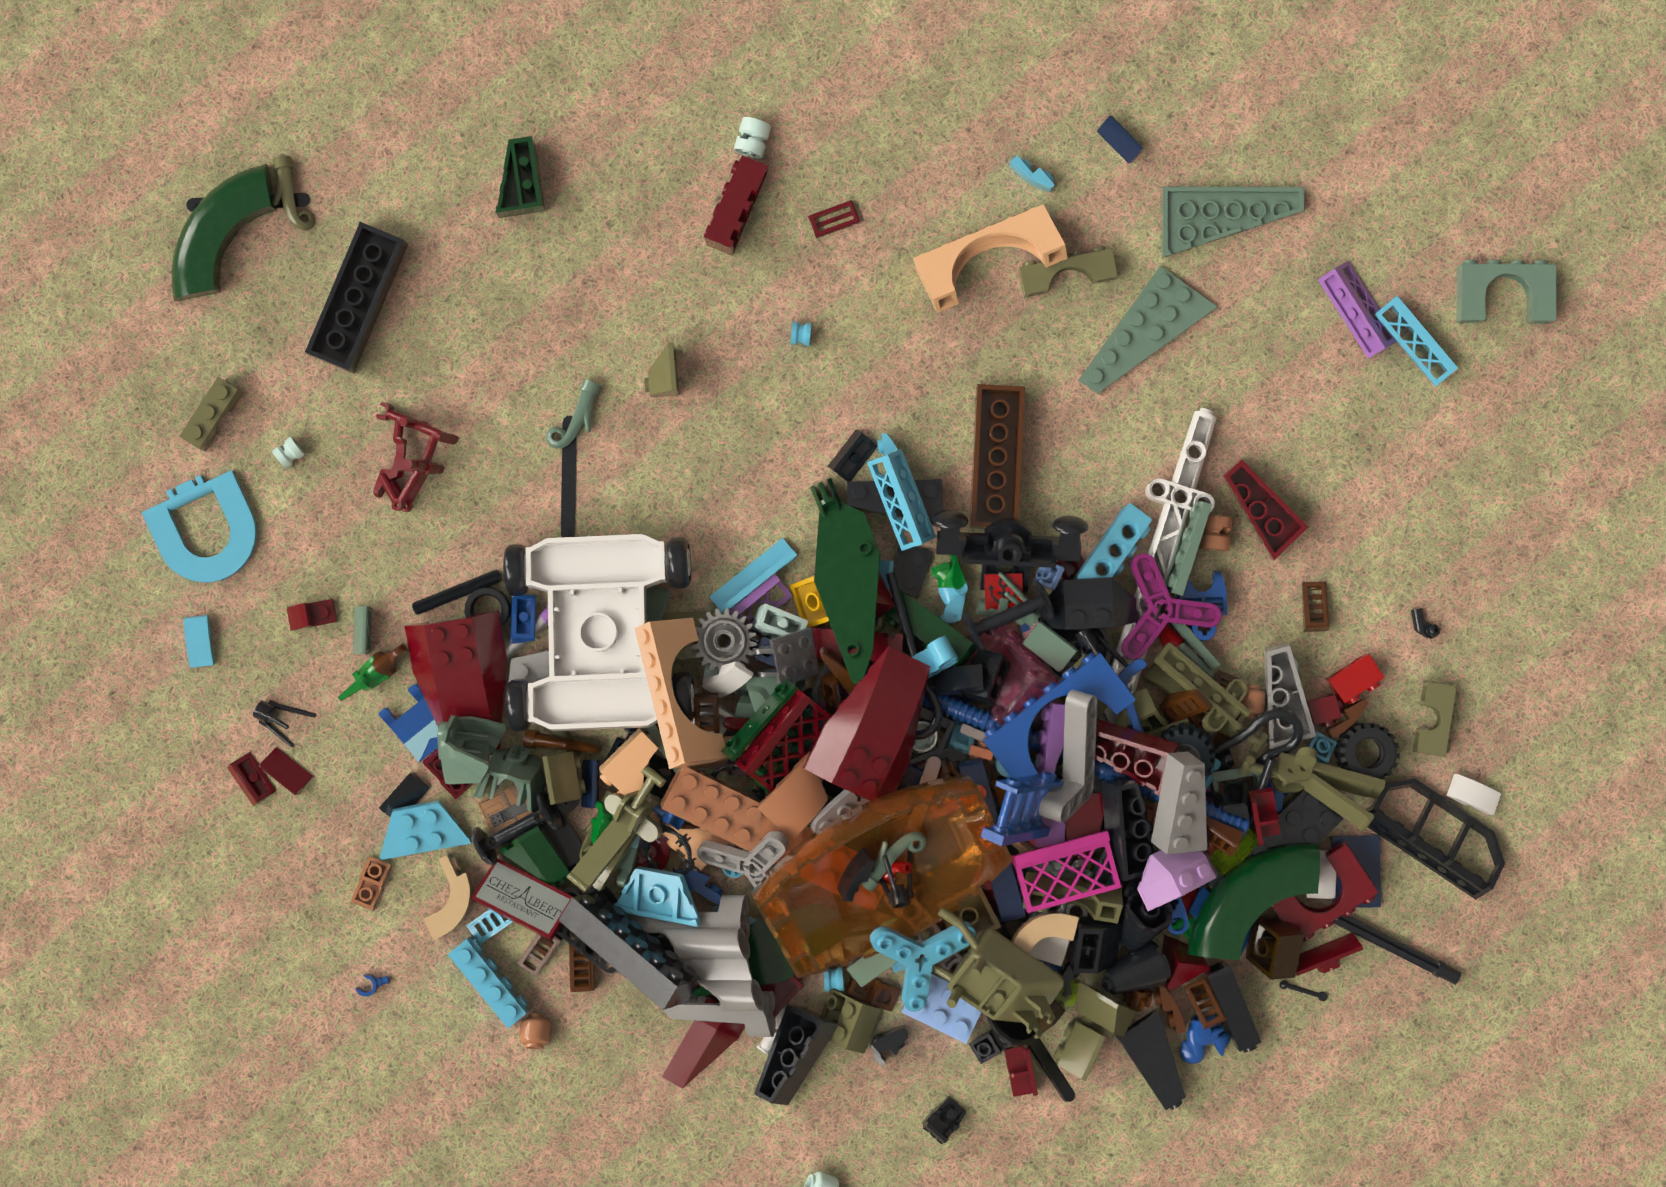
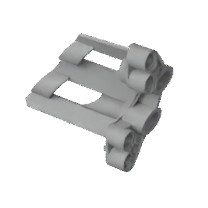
(720, 957)

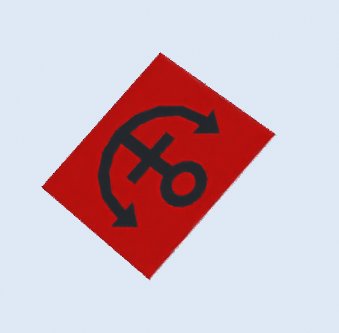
(996, 588)

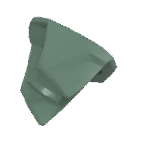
(761, 688)
(463, 746)
(521, 768)

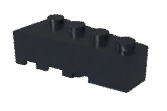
(793, 1053)

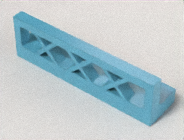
(1422, 336)
(905, 498)
(753, 575)

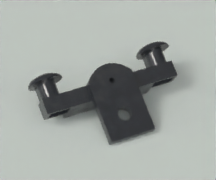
(1008, 544)

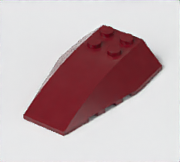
(460, 666)
(874, 729)

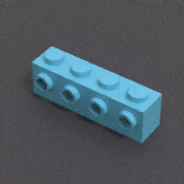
(488, 982)

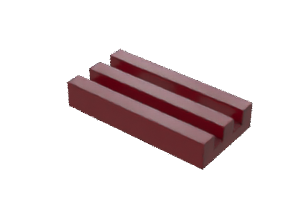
(815, 226)

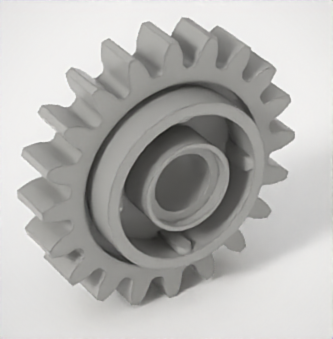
(727, 625)

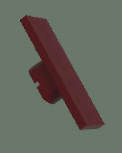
(1328, 955)

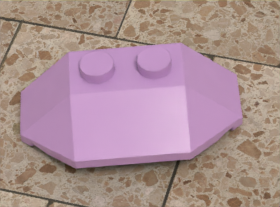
(1173, 876)

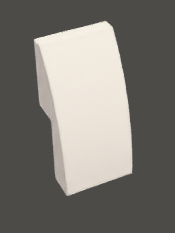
(728, 680)
(1474, 794)

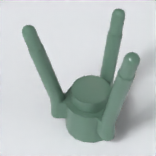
(1030, 619)

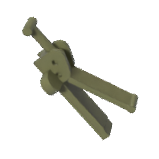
(1177, 673)
(1321, 781)
(630, 819)

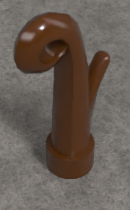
(534, 739)

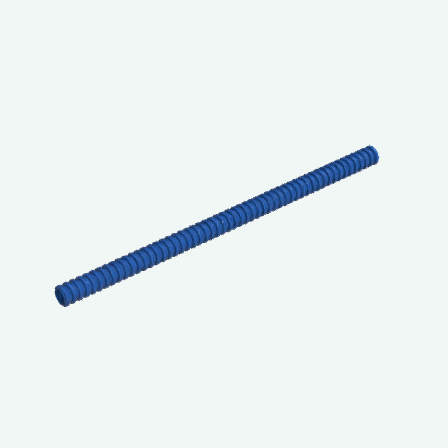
(984, 720)

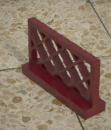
(775, 733)

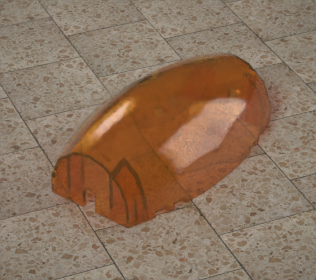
(802, 894)

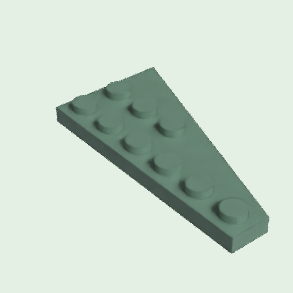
(1211, 213)
(1154, 319)

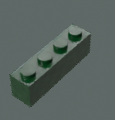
(929, 627)

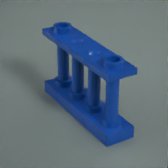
(1027, 827)

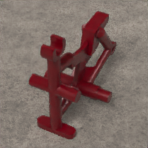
(420, 468)

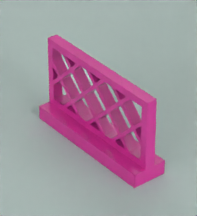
(1061, 850)

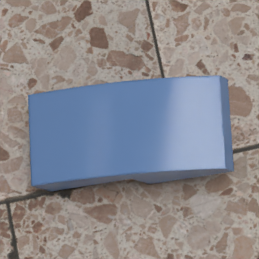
(1049, 576)

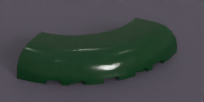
(214, 226)
(1249, 892)

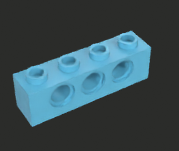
(1130, 518)

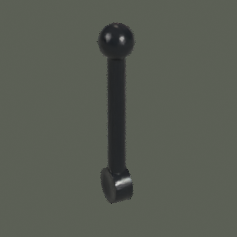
(1322, 996)

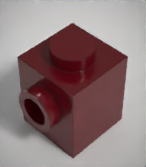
(1325, 710)

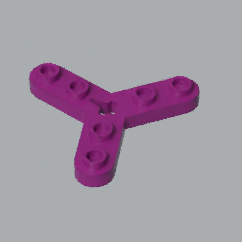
(1155, 593)

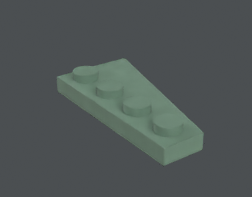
(1188, 548)

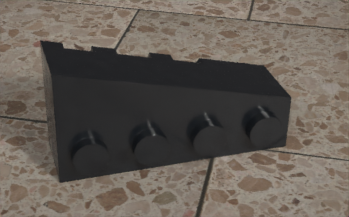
(865, 497)
(1127, 827)

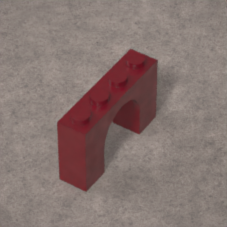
(1356, 889)

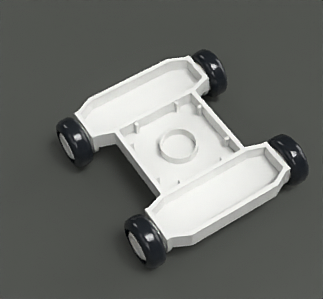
(593, 611)

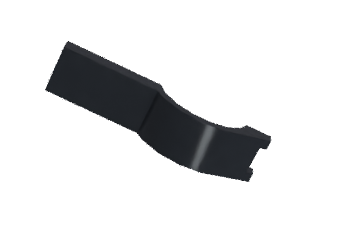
(569, 846)

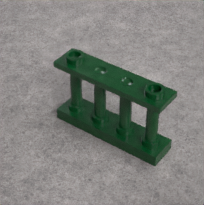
(736, 745)

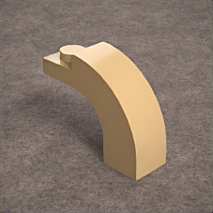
(459, 901)
(1043, 926)

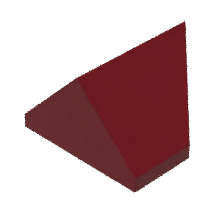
(1182, 965)

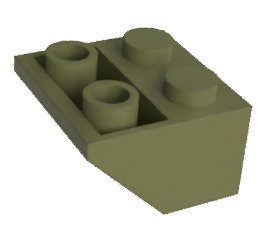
(855, 1020)

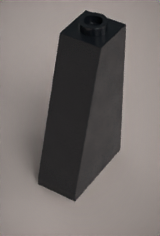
(1233, 1007)
(1152, 1055)

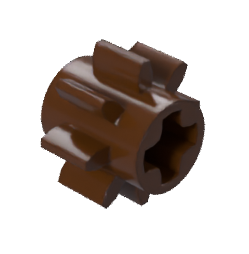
(1138, 999)

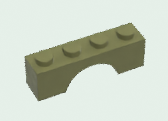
(1097, 266)
(1102, 906)

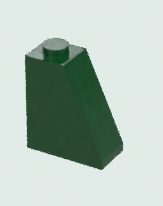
(538, 856)

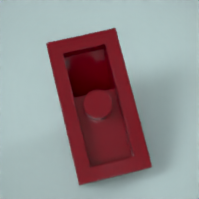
(311, 614)

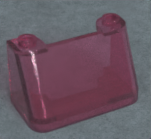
(1026, 674)

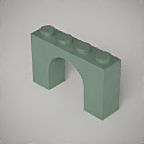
(1536, 279)

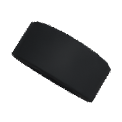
(489, 591)

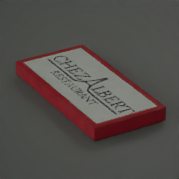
(522, 899)

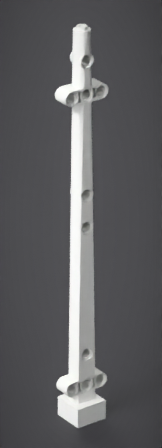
(1164, 551)

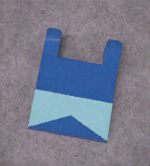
(415, 727)

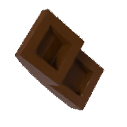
(1351, 714)
(874, 992)

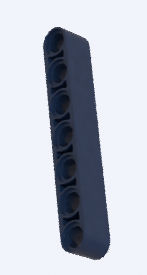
(1004, 885)

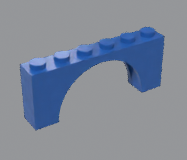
(1093, 677)

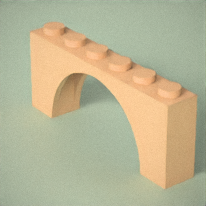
(1028, 231)
(682, 740)
(624, 772)

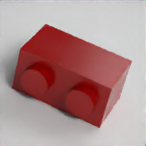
(1355, 679)

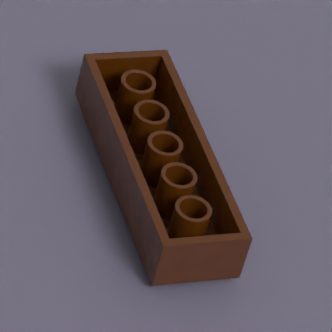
(996, 454)

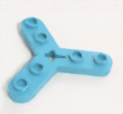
(907, 950)

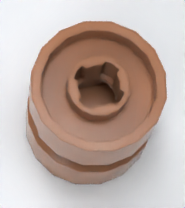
(1216, 533)

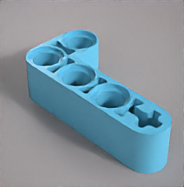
(938, 655)

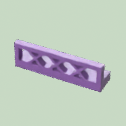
(1356, 310)
(758, 593)

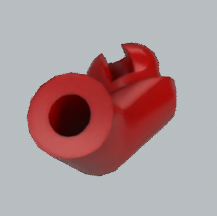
(900, 867)

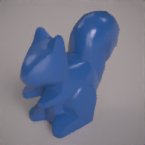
(1193, 1048)

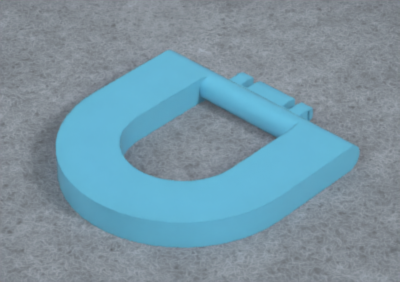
(238, 514)

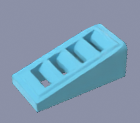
(496, 929)

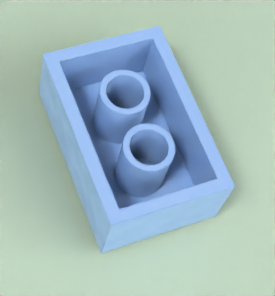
(955, 1021)

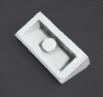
(1327, 879)

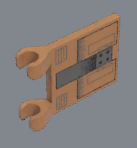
(502, 809)

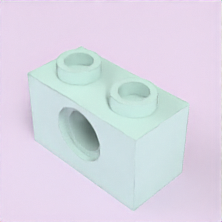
(776, 622)

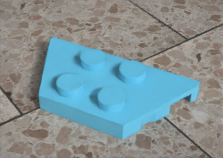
(421, 830)
(659, 896)

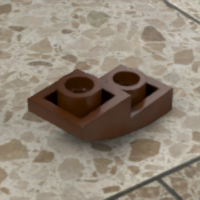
(1167, 1003)

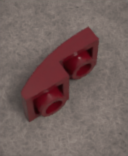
(434, 764)

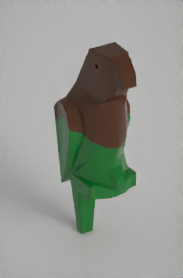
(375, 670)

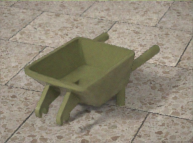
(1001, 979)

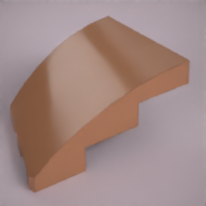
(795, 800)

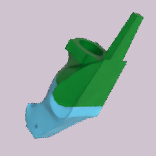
(951, 588)

